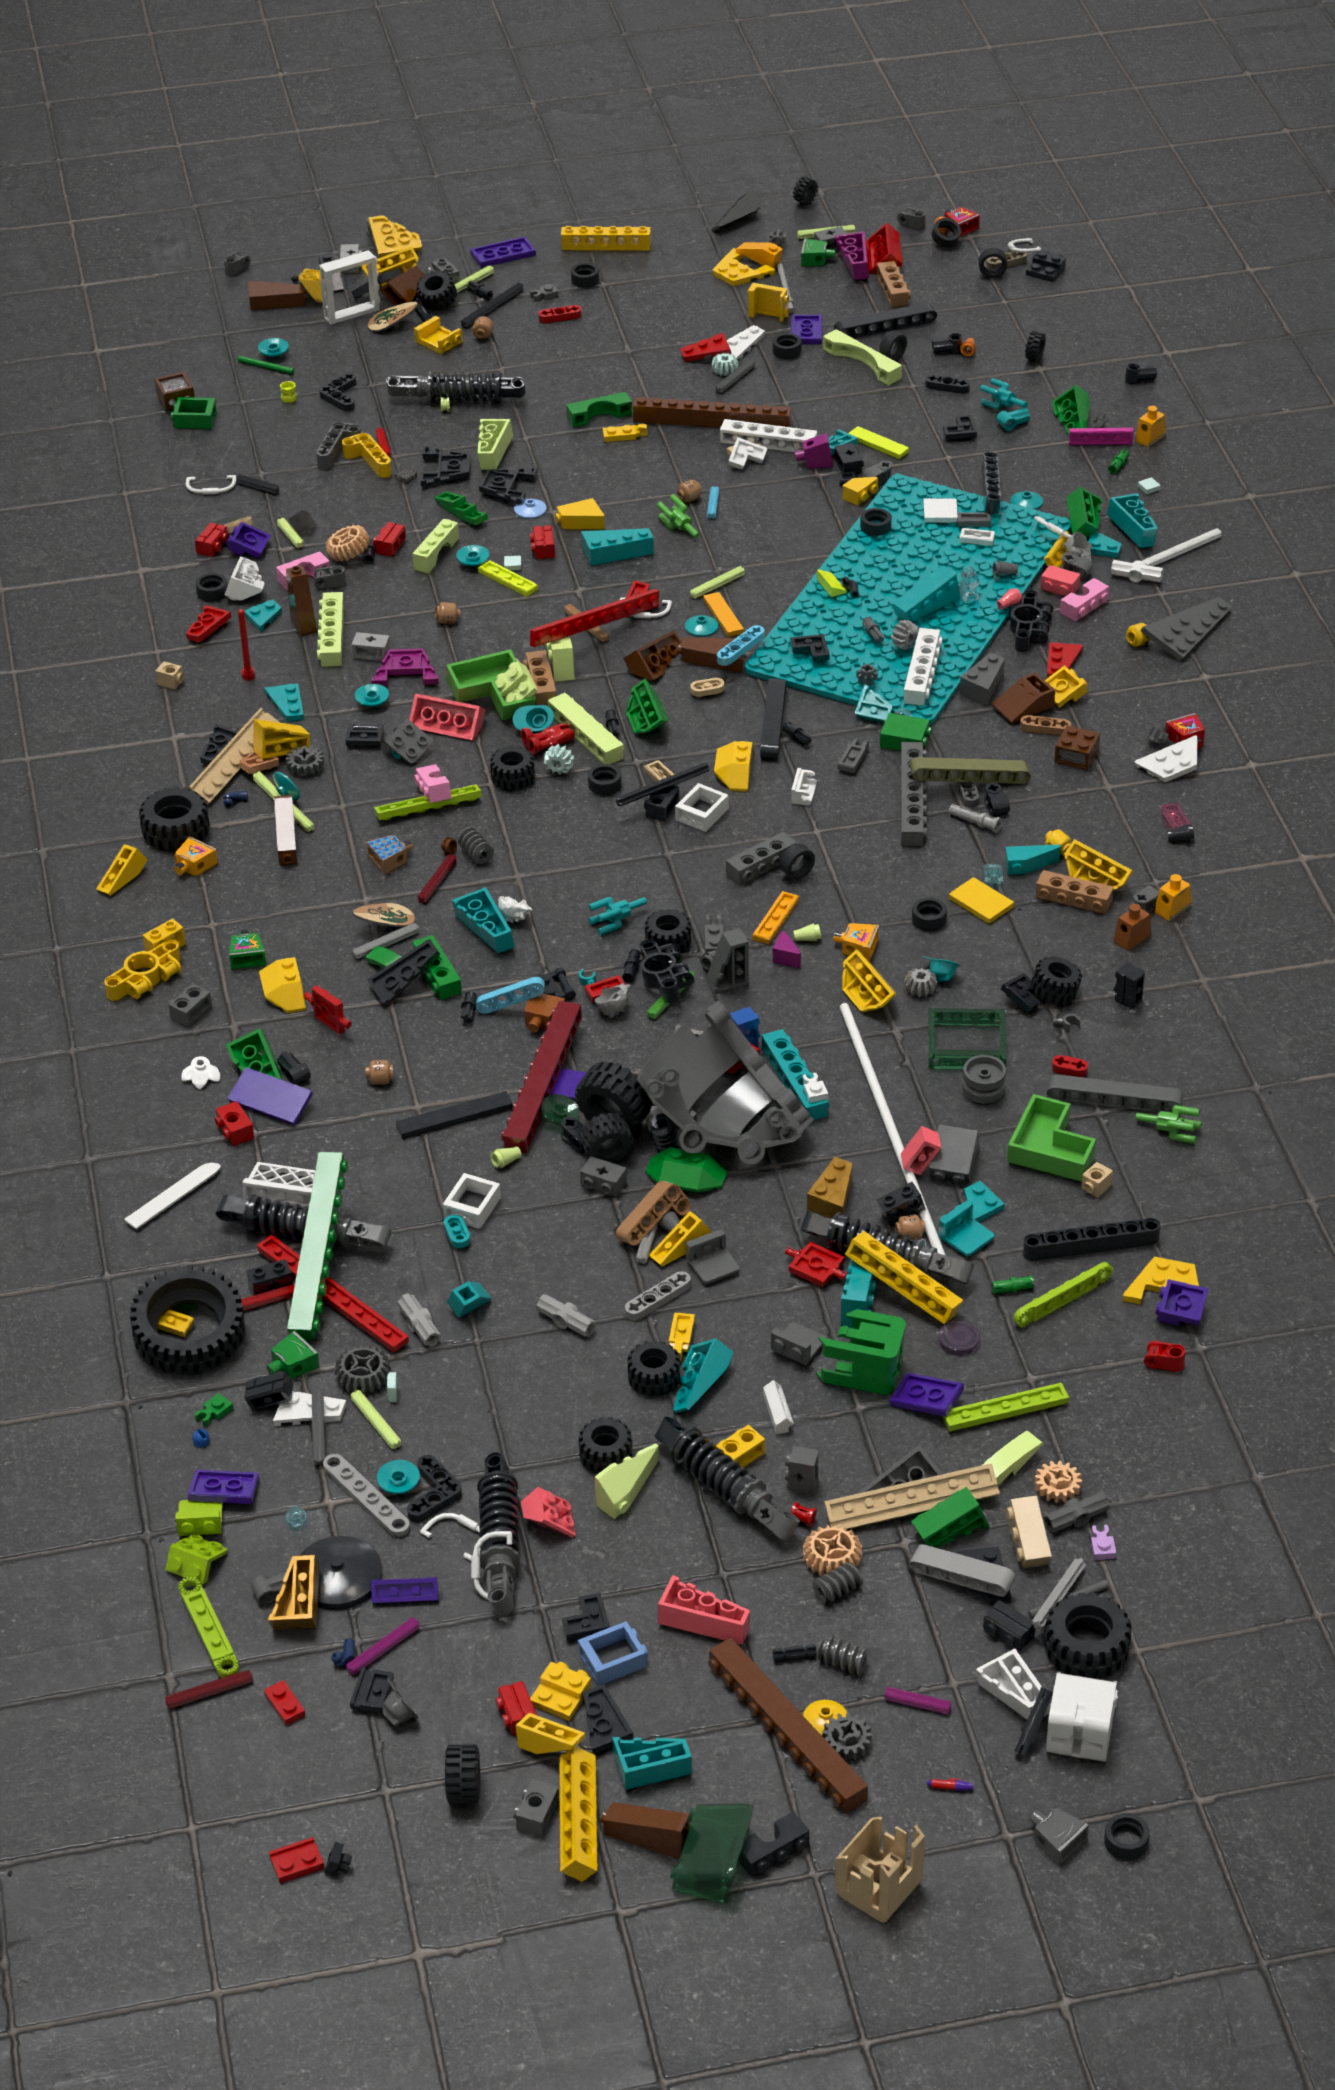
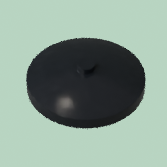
(344, 1571)

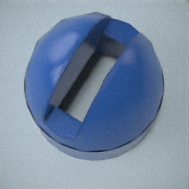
(198, 1440)

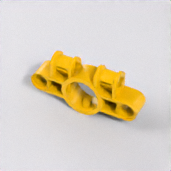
(163, 964)

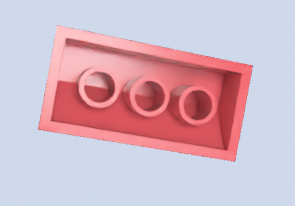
(447, 717)

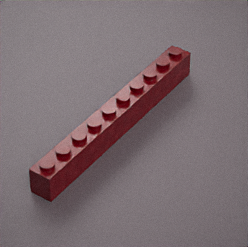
(542, 1076)

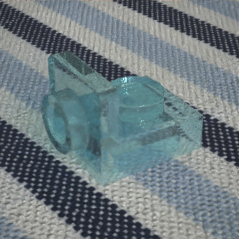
(993, 873)

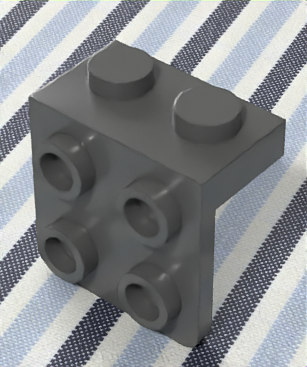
(407, 741)
(710, 1257)
(796, 1342)

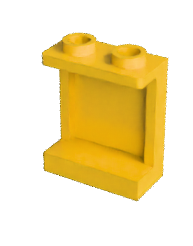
(768, 301)
(436, 337)

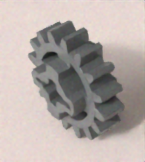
(305, 760)
(848, 1735)

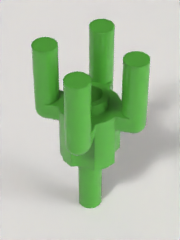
(677, 516)
(1173, 1122)

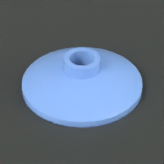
(530, 509)

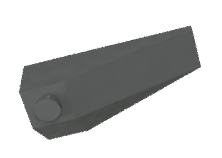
(912, 1467)

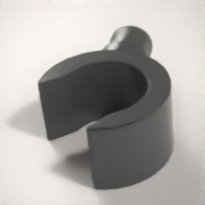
(1069, 1018)

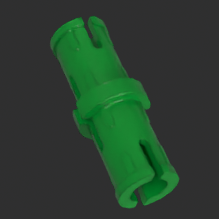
(1118, 461)
(1012, 1284)

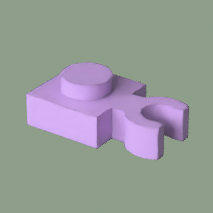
(1102, 1544)

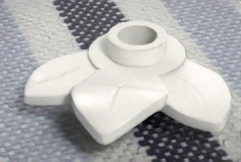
(200, 1074)

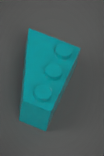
(651, 1761)

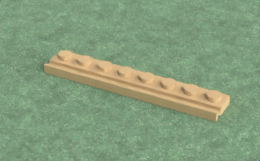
(227, 762)
(909, 1497)

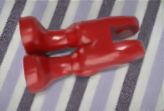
(548, 737)

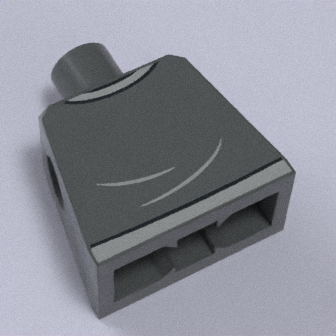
(1058, 1833)

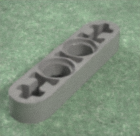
(655, 1293)

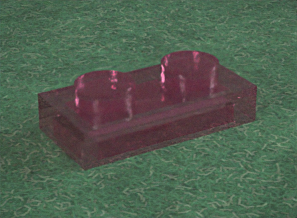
(1174, 815)

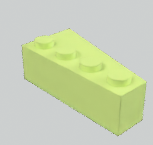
(493, 441)
(561, 657)

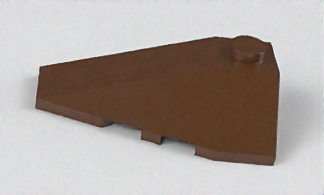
(654, 657)

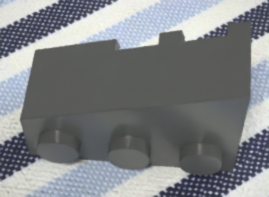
(983, 678)
(730, 962)

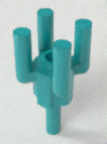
(1001, 396)
(613, 912)

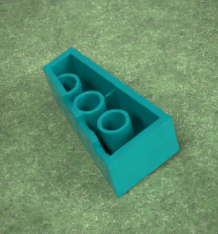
(1133, 519)

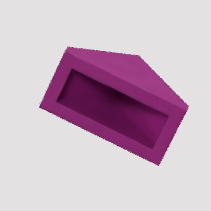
(786, 952)

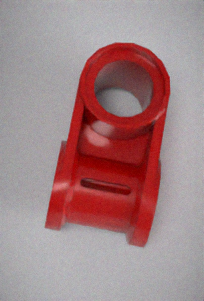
(1166, 1356)

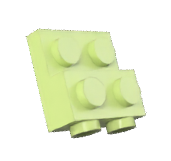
(516, 683)

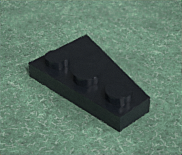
(218, 740)

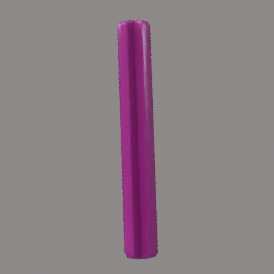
(382, 1646)

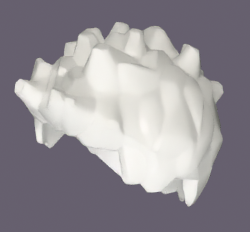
(512, 910)

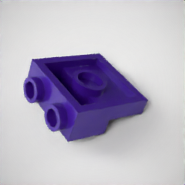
(248, 540)
(1181, 1303)

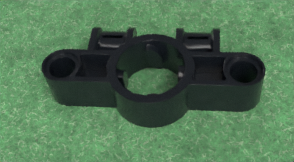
(1030, 631)
(671, 977)

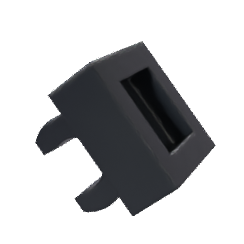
(337, 1859)

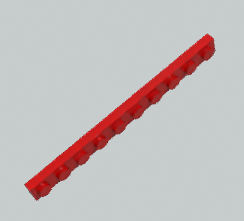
(594, 618)
(340, 1299)

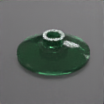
(557, 1107)

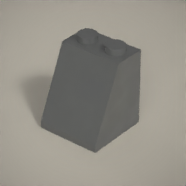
(956, 1154)

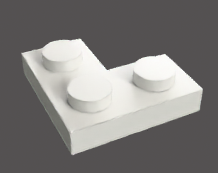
(745, 449)

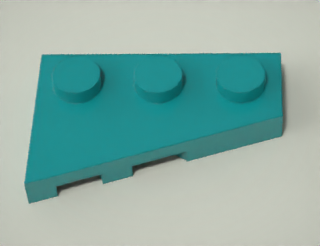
(287, 700)

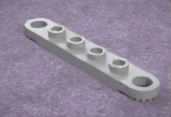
(366, 1495)

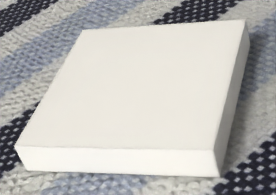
(940, 510)

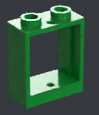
(194, 420)

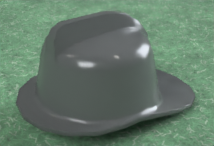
(395, 1707)

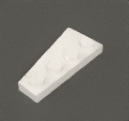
(744, 340)

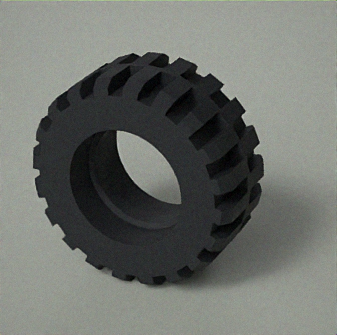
(173, 817)
(615, 1091)
(1094, 1614)

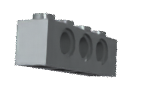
(758, 858)

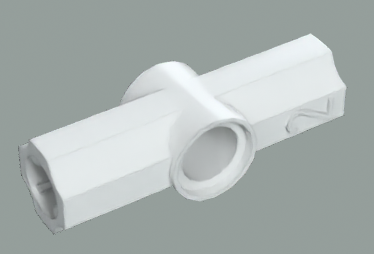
(1137, 571)

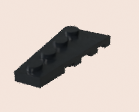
(399, 974)

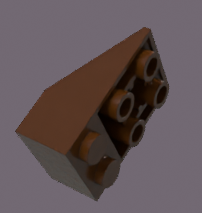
(1025, 697)

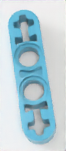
(727, 655)
(508, 992)

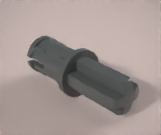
(873, 629)

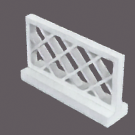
(277, 1188)

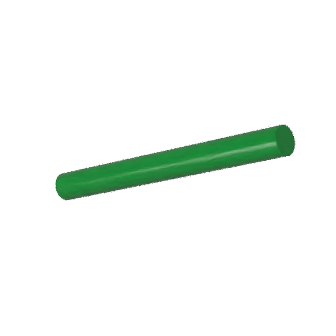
(265, 364)

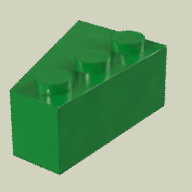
(1084, 511)
(949, 1519)

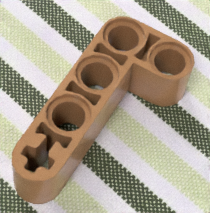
(650, 1210)

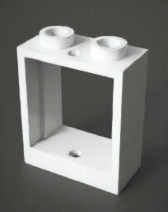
(702, 821)
(474, 1216)

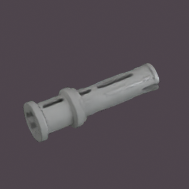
(983, 820)

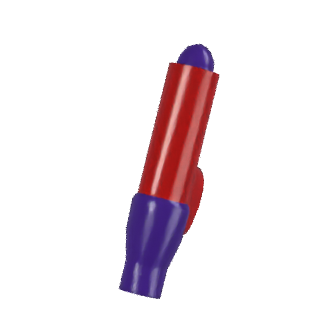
(951, 1784)

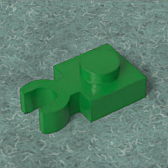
(214, 1408)

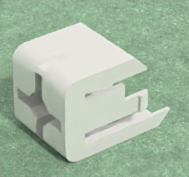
(1081, 1717)

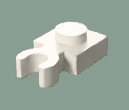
(814, 1089)

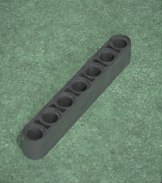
(1113, 1093)

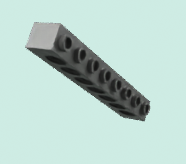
(912, 798)

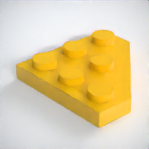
(391, 236)

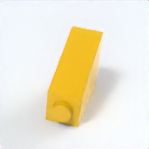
(580, 515)

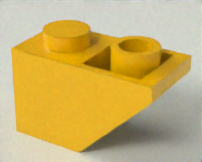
(860, 489)

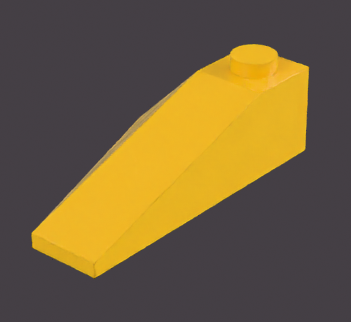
(312, 282)

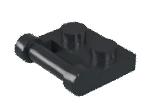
(364, 735)
(551, 988)

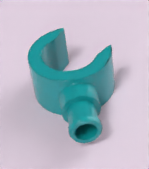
(586, 980)

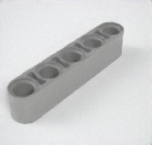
(962, 1570)

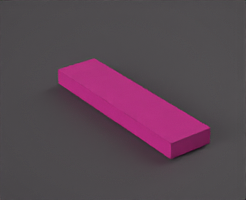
(1100, 436)

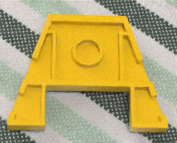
(736, 273)
(1156, 1275)

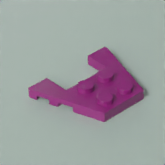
(405, 662)

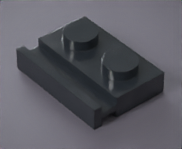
(371, 1690)

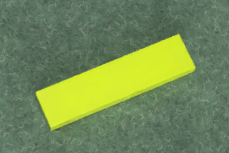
(880, 443)
(508, 578)

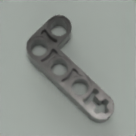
(332, 443)

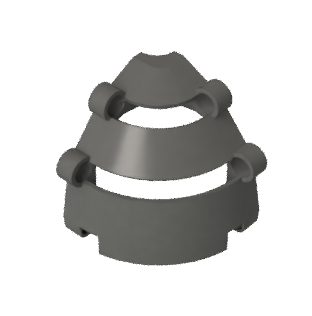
(690, 1064)

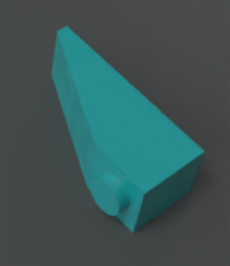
(1030, 858)

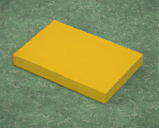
(981, 900)

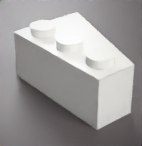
(1011, 1682)

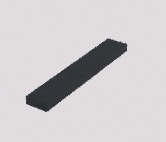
(454, 1114)

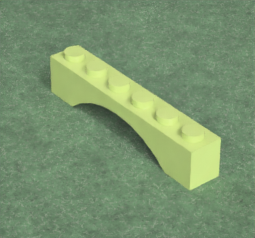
(842, 345)

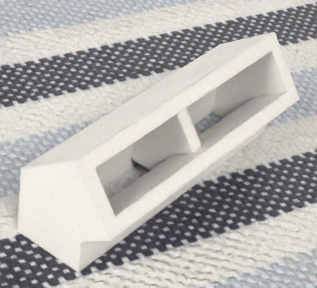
(777, 1407)

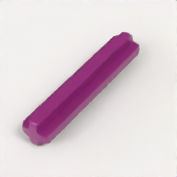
(918, 1700)

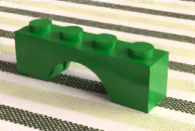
(615, 404)

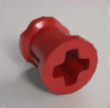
(804, 1514)

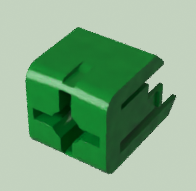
(874, 1349)

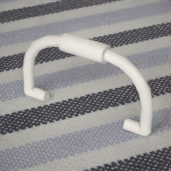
(1012, 247)
(206, 491)
(1052, 527)
(647, 615)
(460, 1518)
(475, 1558)

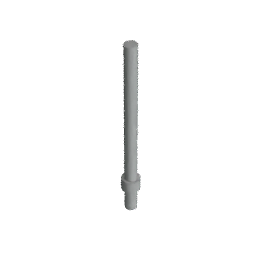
(790, 305)

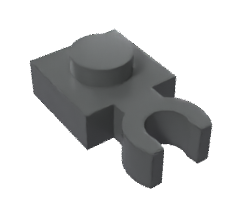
(547, 291)

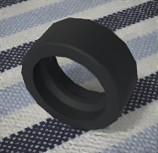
(949, 224)
(993, 273)
(584, 275)
(899, 347)
(787, 352)
(875, 514)
(211, 579)
(604, 771)
(803, 867)
(931, 905)
(1121, 1850)

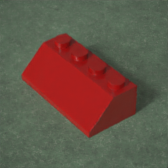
(884, 247)

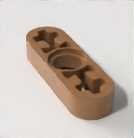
(1034, 724)

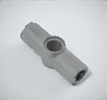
(566, 1315)
(419, 1320)

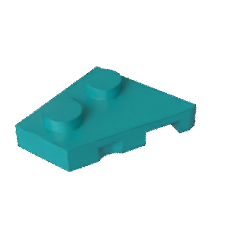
(840, 439)
(1104, 545)
(984, 1201)

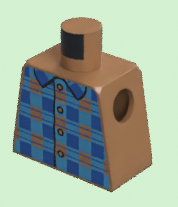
(388, 852)

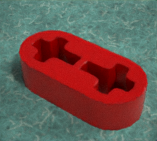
(1069, 1066)

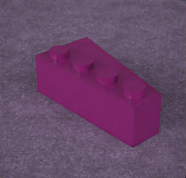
(854, 253)

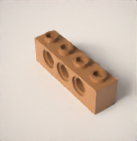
(893, 284)
(540, 671)
(1074, 892)

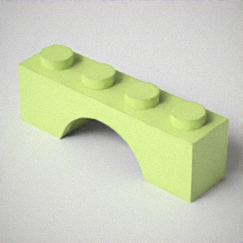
(426, 554)

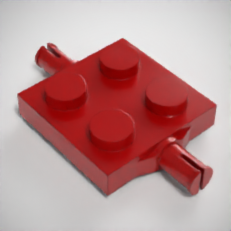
(328, 1009)
(816, 1264)

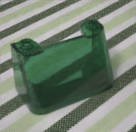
(712, 1850)

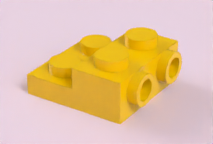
(1067, 686)
(561, 1690)

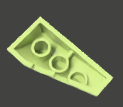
(620, 1484)

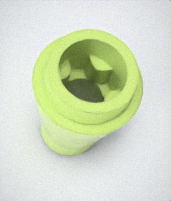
(808, 933)
(503, 1157)

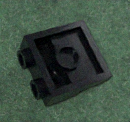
(1046, 266)

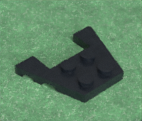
(450, 466)
(501, 482)

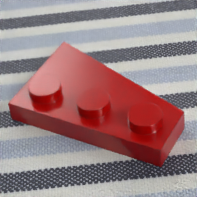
(710, 346)
(207, 623)
(1062, 654)

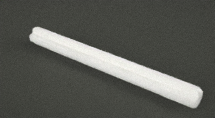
(1183, 547)

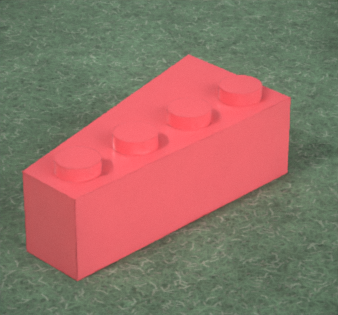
(702, 1612)

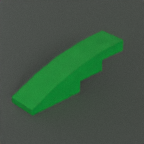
(459, 507)

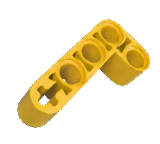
(371, 452)

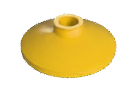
(815, 1713)

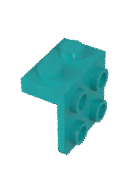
(963, 1231)

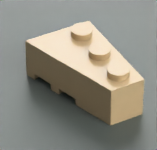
(1028, 1532)

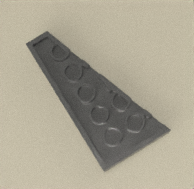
(1185, 629)

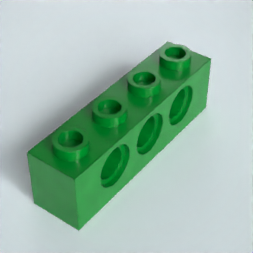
(441, 973)

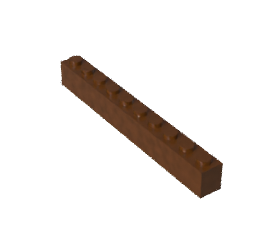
(706, 413)
(788, 1725)

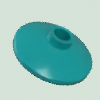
(273, 347)
(1027, 499)
(472, 555)
(701, 625)
(371, 695)
(286, 786)
(398, 1477)

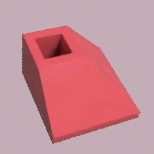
(548, 1511)

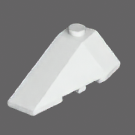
(244, 580)

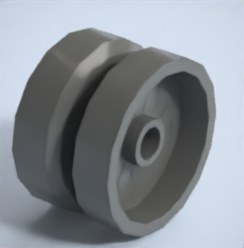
(984, 1079)

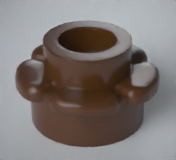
(449, 845)

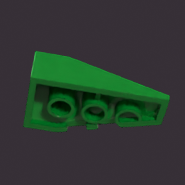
(1072, 408)
(254, 1053)

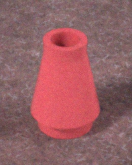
(1011, 598)

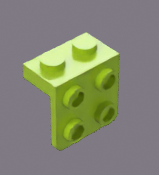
(199, 1518)
(193, 1557)

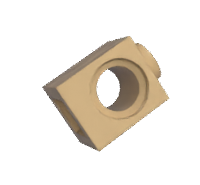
(169, 675)
(1097, 1179)

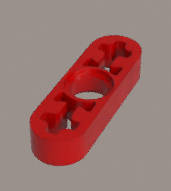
(560, 314)

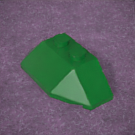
(645, 709)
(688, 1170)

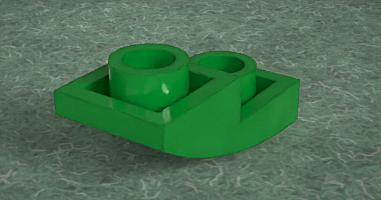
(382, 957)

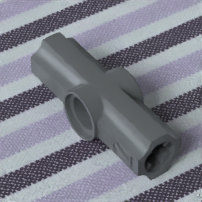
(1076, 1512)

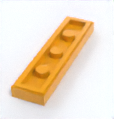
(723, 614)
(775, 917)

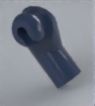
(236, 795)
(347, 1655)

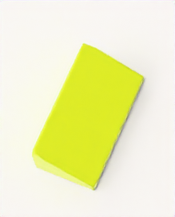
(830, 583)

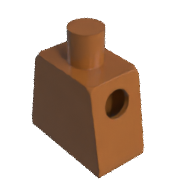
(1132, 927)
(539, 1011)

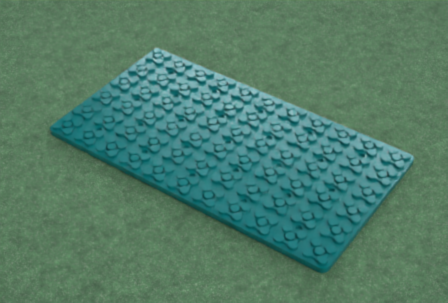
(887, 570)

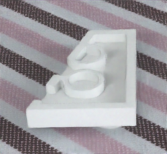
(300, 1409)

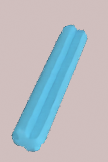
(713, 502)

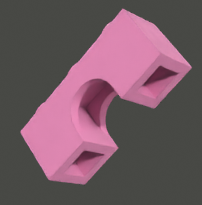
(309, 563)
(1093, 595)
(432, 784)

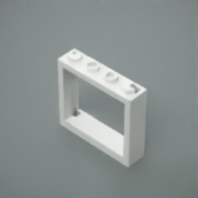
(342, 264)

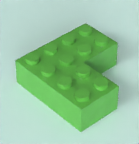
(477, 679)
(1045, 1145)

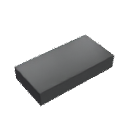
(974, 520)

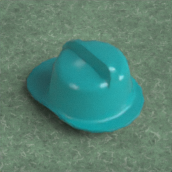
(534, 717)
(943, 969)

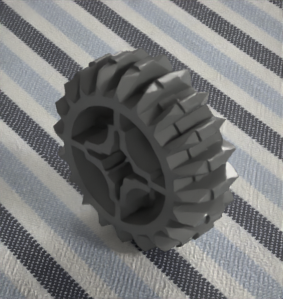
(357, 1369)

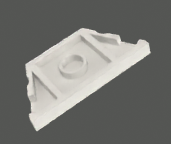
(1171, 761)

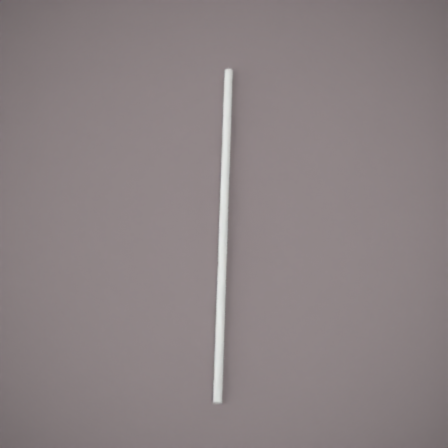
(888, 1120)

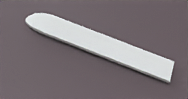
(172, 1195)

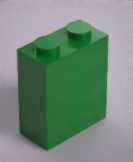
(904, 729)

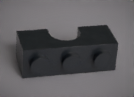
(760, 1855)

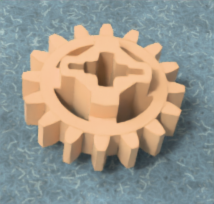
(1058, 1481)

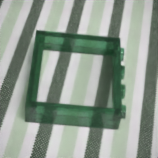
(962, 1016)

